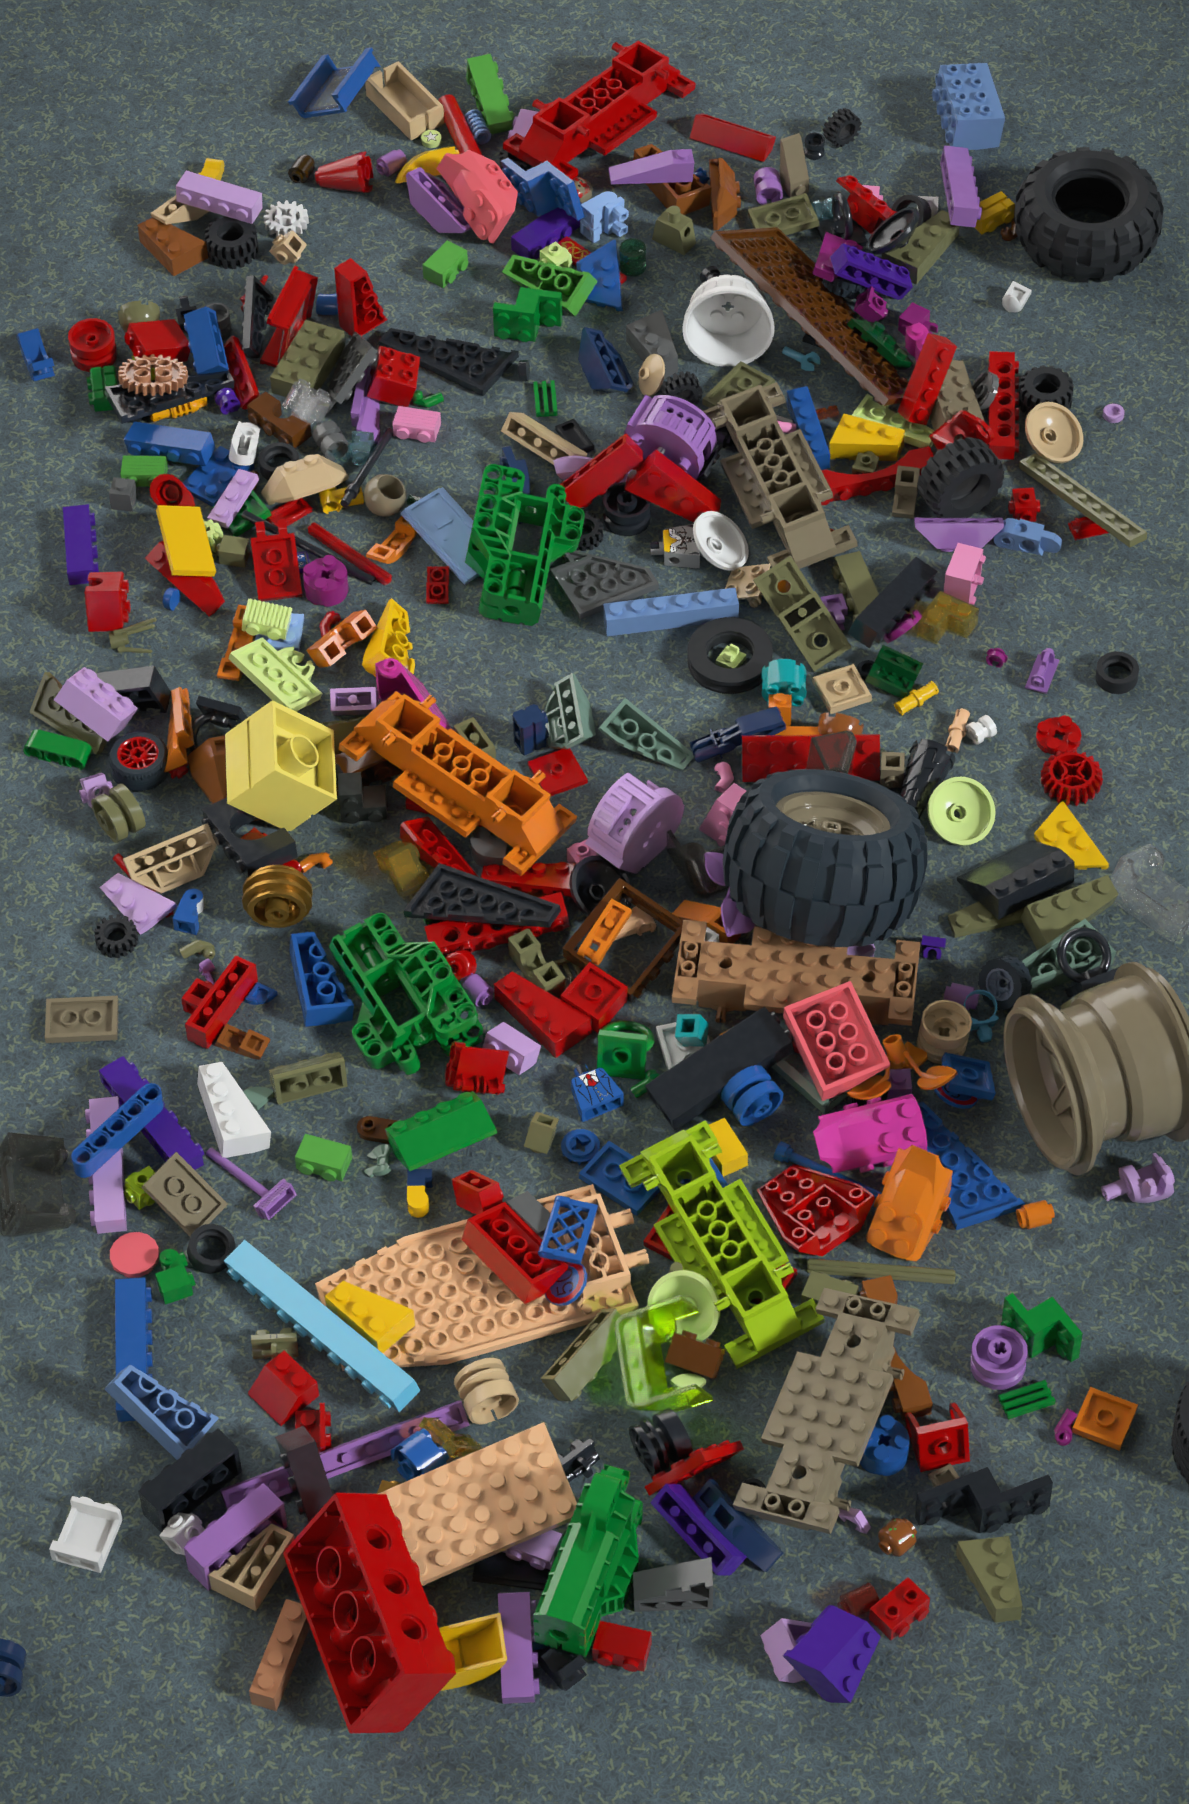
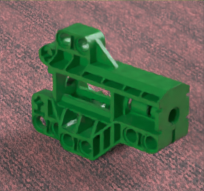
(506, 591)
(378, 949)
(592, 1564)

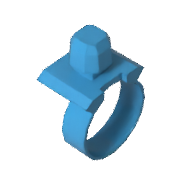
(984, 1032)

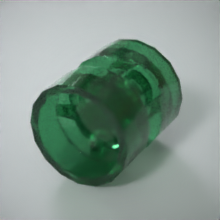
(632, 257)

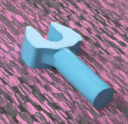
(803, 359)

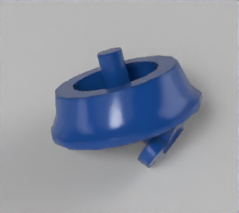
(702, 174)

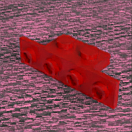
(864, 206)

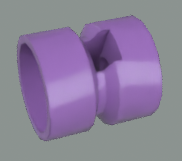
(767, 185)

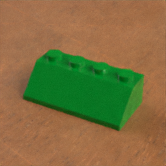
(440, 1130)

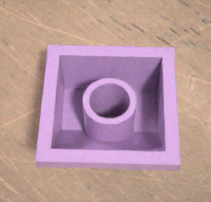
(778, 1640)

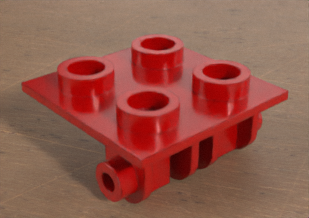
(481, 1070)

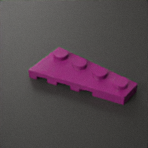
(823, 266)

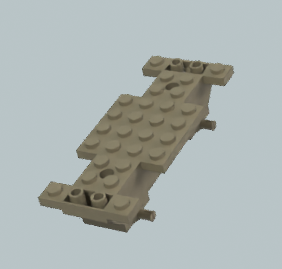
(778, 477)
(828, 1412)

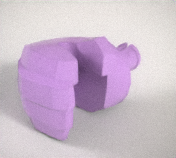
(1142, 1185)

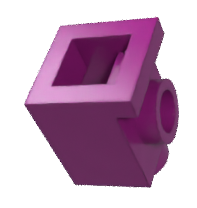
(870, 305)

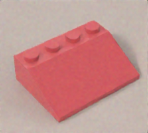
(835, 1040)

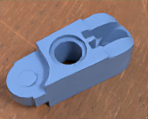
(1027, 537)

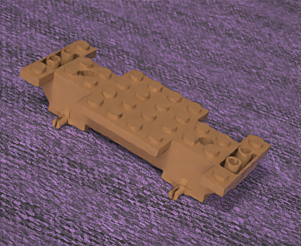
(786, 971)

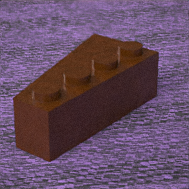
(371, 765)

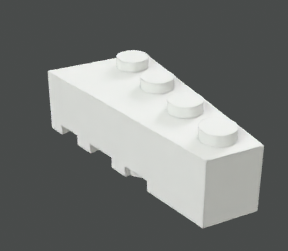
(231, 1114)

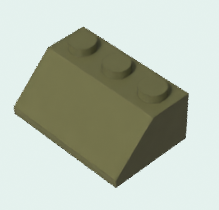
(308, 1077)

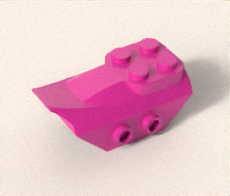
(869, 1133)

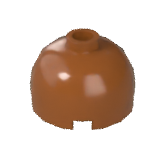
(839, 723)

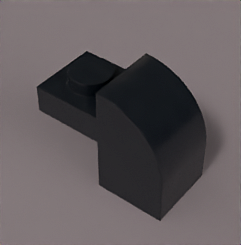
(562, 1667)

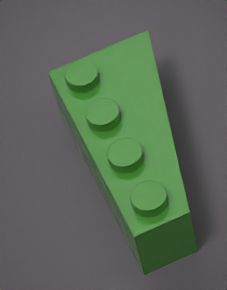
(488, 93)
(537, 275)

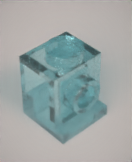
(361, 446)

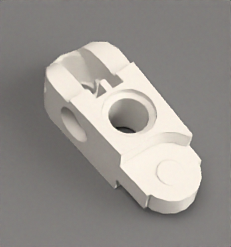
(244, 444)

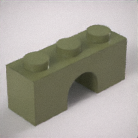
(527, 955)

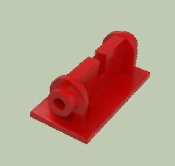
(1085, 528)

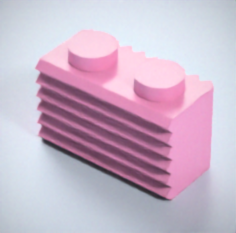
(416, 424)

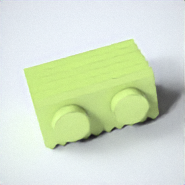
(266, 619)

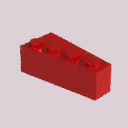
(356, 299)

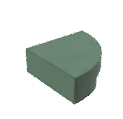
(258, 1096)

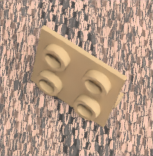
(742, 580)

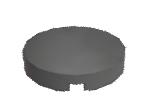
(986, 389)

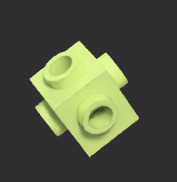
(556, 255)

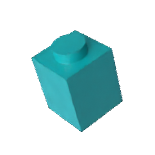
(691, 1030)

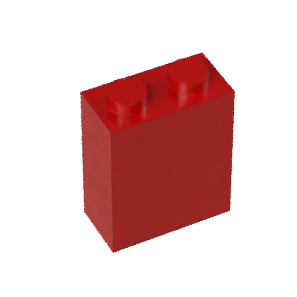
(157, 338)

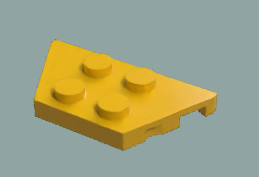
(1065, 832)

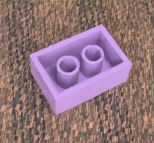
(96, 703)

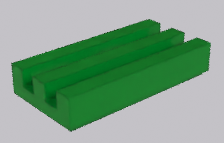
(544, 386)
(1046, 1392)

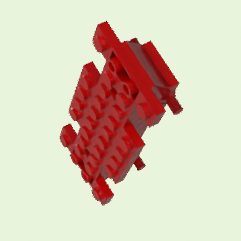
(601, 110)

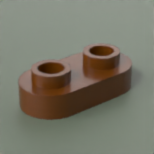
(377, 1131)

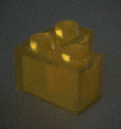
(947, 614)
(403, 866)

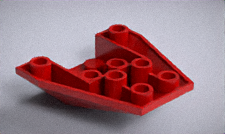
(815, 1208)

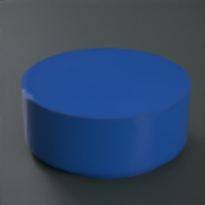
(171, 598)

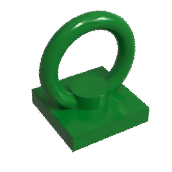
(622, 1052)

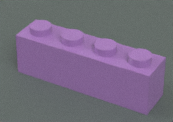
(517, 1673)

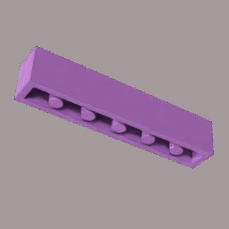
(960, 186)

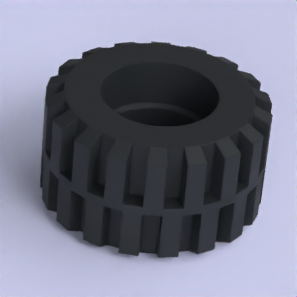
(231, 242)
(1047, 380)

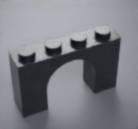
(247, 854)

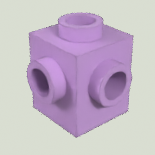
(91, 784)

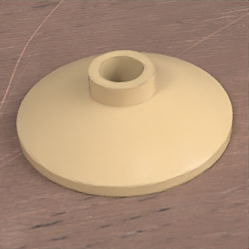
(651, 375)

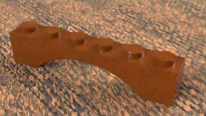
(911, 1392)

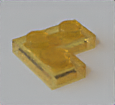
(455, 1444)

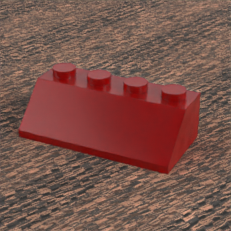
(512, 1252)

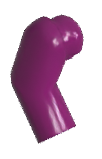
(1063, 1429)

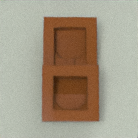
(246, 1044)

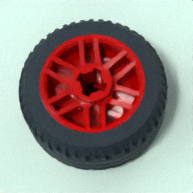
(138, 761)

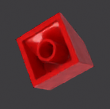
(283, 1388)

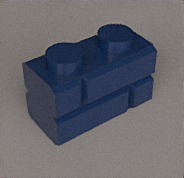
(530, 729)

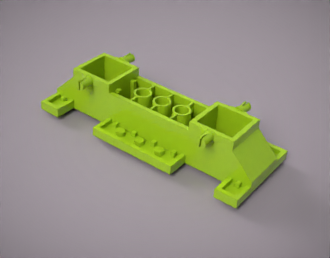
(723, 1240)

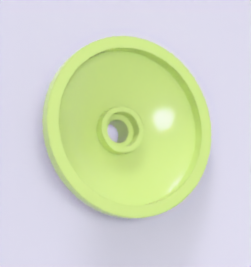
(971, 802)
(697, 1291)

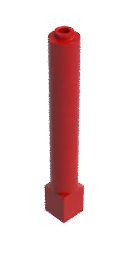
(458, 125)

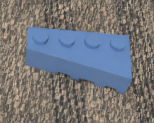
(160, 1411)

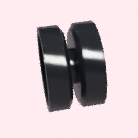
(625, 512)

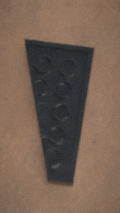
(453, 359)
(133, 406)
(469, 898)

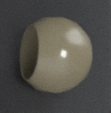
(384, 495)

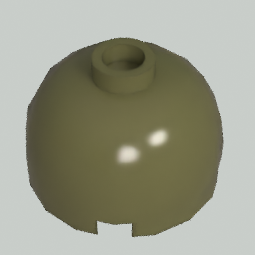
(136, 312)

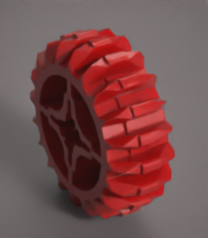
(1071, 783)

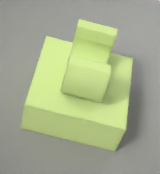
(731, 657)

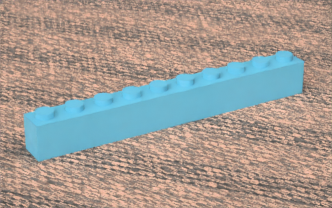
(321, 1326)

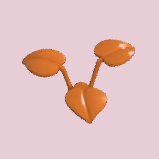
(903, 1057)

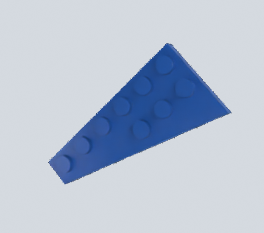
(974, 1189)

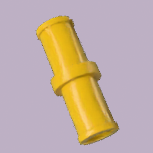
(916, 698)

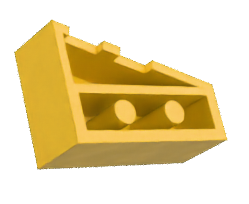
(863, 435)
(370, 1315)

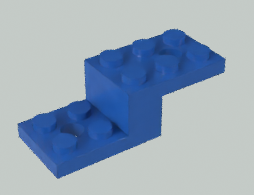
(543, 188)

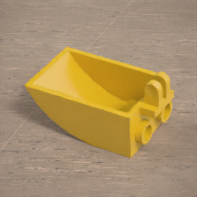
(426, 160)
(476, 1647)

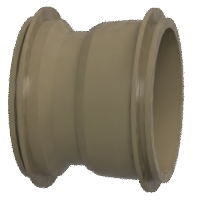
(1101, 1067)

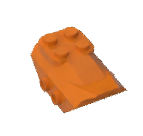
(910, 1204)

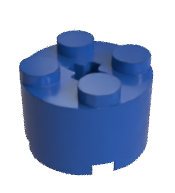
(886, 1448)
(418, 1455)

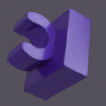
(933, 943)

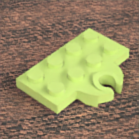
(278, 673)

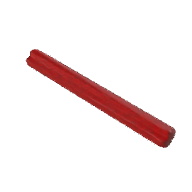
(349, 553)

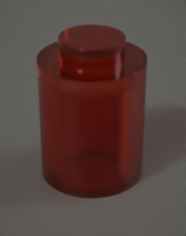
(858, 1600)

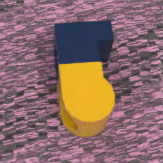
(417, 1198)

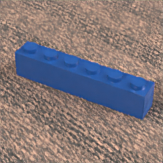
(132, 1329)

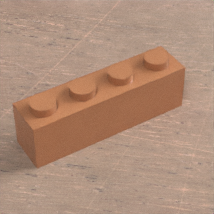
(280, 1656)

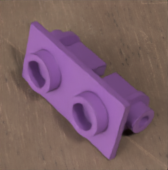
(1042, 671)

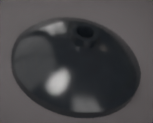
(894, 232)
(594, 876)

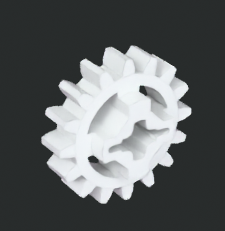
(286, 218)

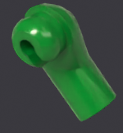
(420, 400)

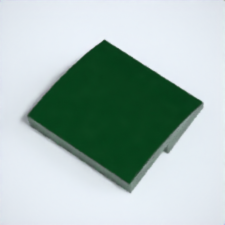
(894, 672)

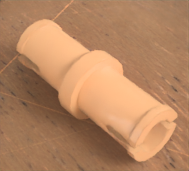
(957, 730)

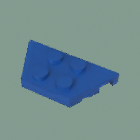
(604, 267)

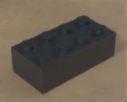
(190, 1479)

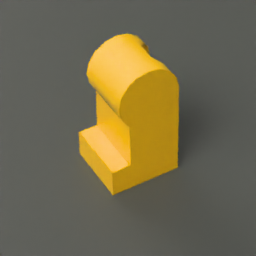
(213, 168)

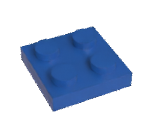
(973, 1076)

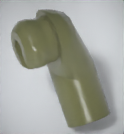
(200, 947)

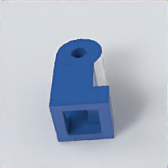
(187, 912)

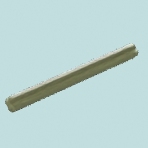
(875, 1270)

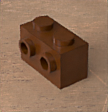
(695, 1354)

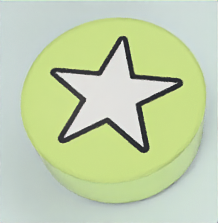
(431, 138)

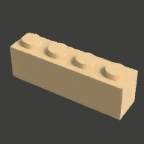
(538, 438)

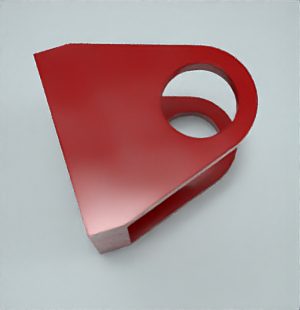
(965, 425)
(928, 1437)

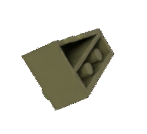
(993, 1573)

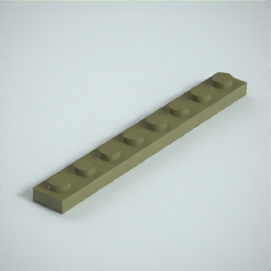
(1083, 500)

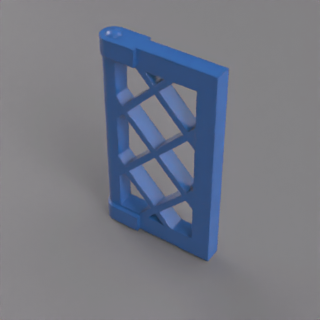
(561, 1252)

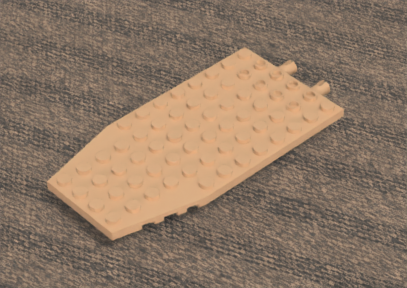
(468, 1309)

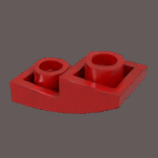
(437, 585)

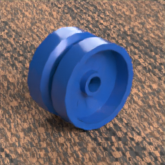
(752, 1095)

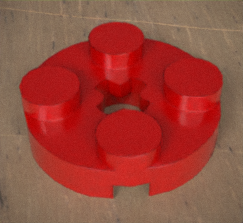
(1058, 725)

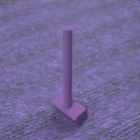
(271, 1200)

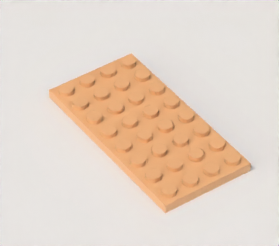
(483, 1503)

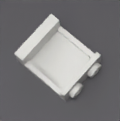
(87, 1534)

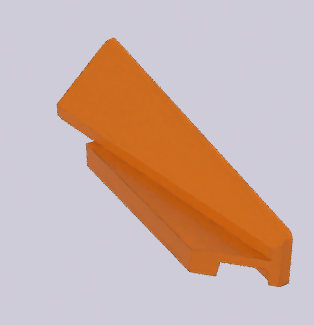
(180, 729)

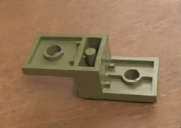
(802, 613)

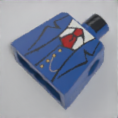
(594, 1092)

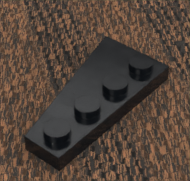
(254, 316)

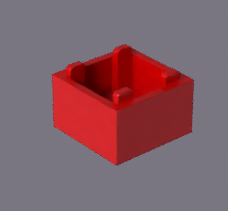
(596, 995)

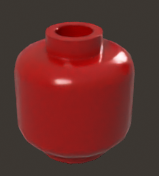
(462, 963)

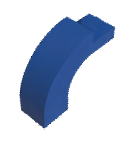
(35, 355)

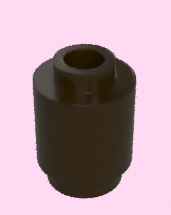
(301, 169)

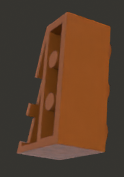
(171, 245)

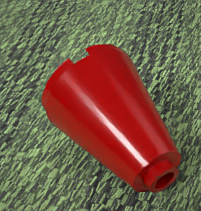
(347, 174)

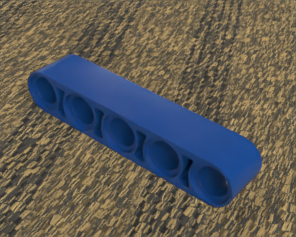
(120, 1120)

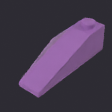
(658, 168)

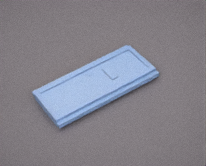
(444, 529)

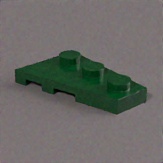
(875, 334)

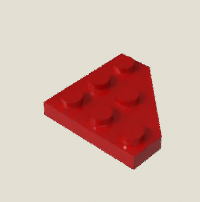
(698, 1461)

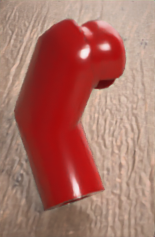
(329, 619)

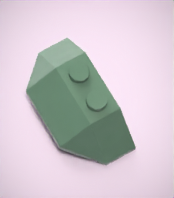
(568, 714)

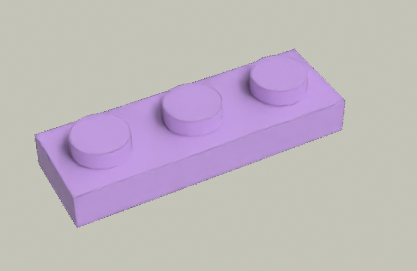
(233, 498)

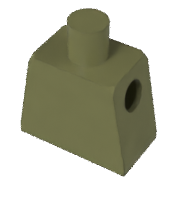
(674, 230)

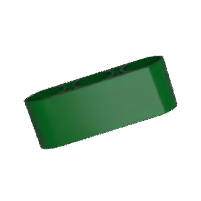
(57, 748)

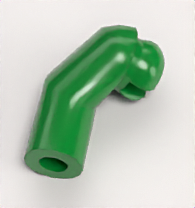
(639, 1089)

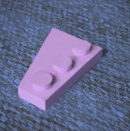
(137, 902)

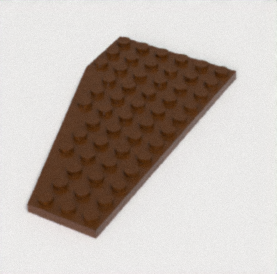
(788, 278)

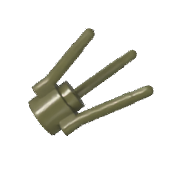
(120, 637)

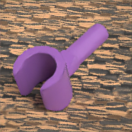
(207, 967)

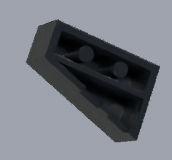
(141, 685)
(305, 1471)

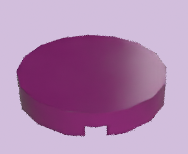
(902, 627)

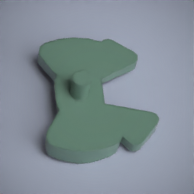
(380, 1154)

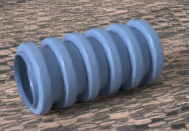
(478, 126)

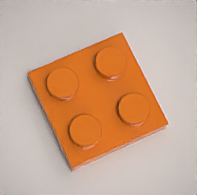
(1105, 1418)

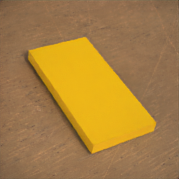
(186, 541)

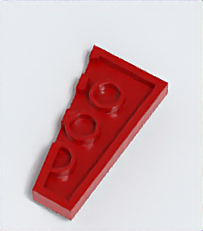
(539, 876)

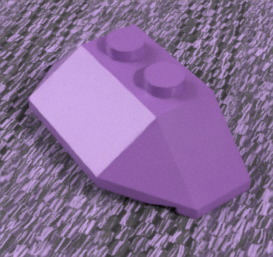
(436, 202)
(947, 532)

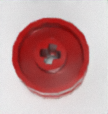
(92, 344)

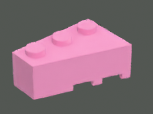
(718, 818)

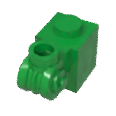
(174, 1280)

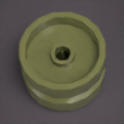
(118, 813)

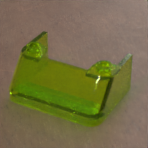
(641, 1357)

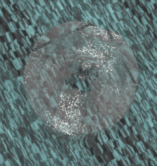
(307, 402)

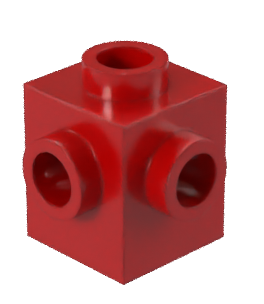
(1021, 508)

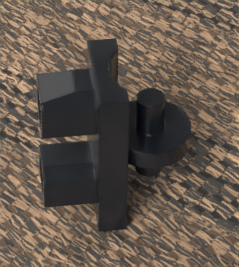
(580, 1459)

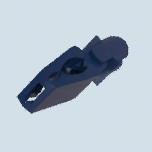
(727, 739)

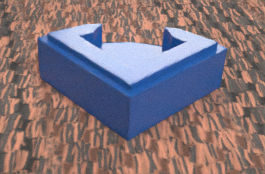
(260, 994)

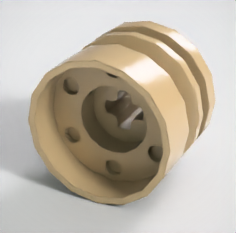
(944, 1029)
(486, 1387)

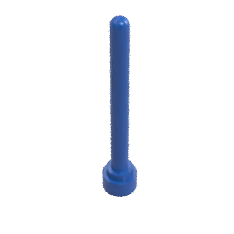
(786, 1153)

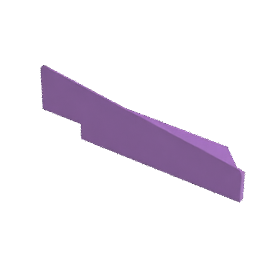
(365, 410)

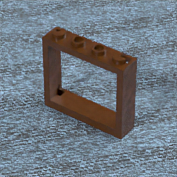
(624, 890)

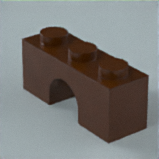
(265, 413)

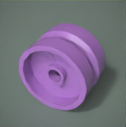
(998, 1357)

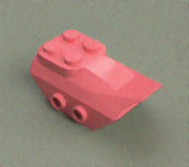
(482, 191)

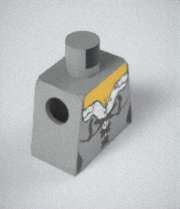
(678, 547)

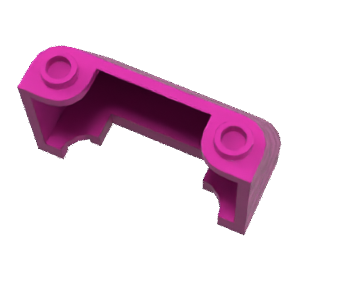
(394, 677)

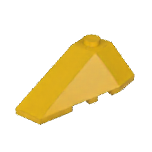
(390, 639)

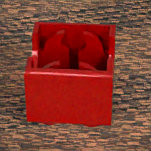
(393, 376)
(107, 601)

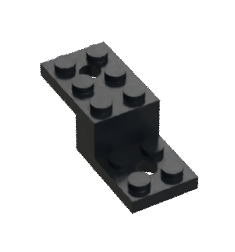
(983, 1500)

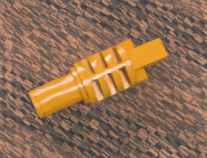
(179, 410)

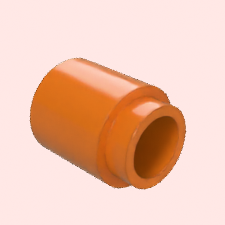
(1035, 1214)

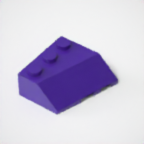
(834, 1654)

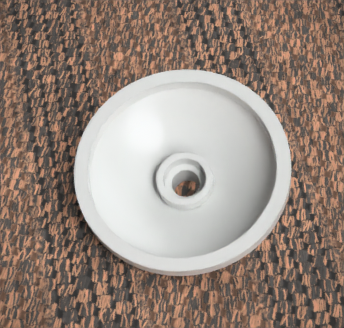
(720, 541)

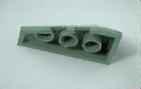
(639, 733)

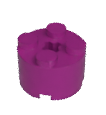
(325, 581)

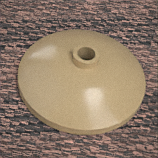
(1054, 432)

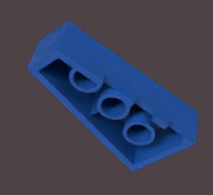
(318, 988)

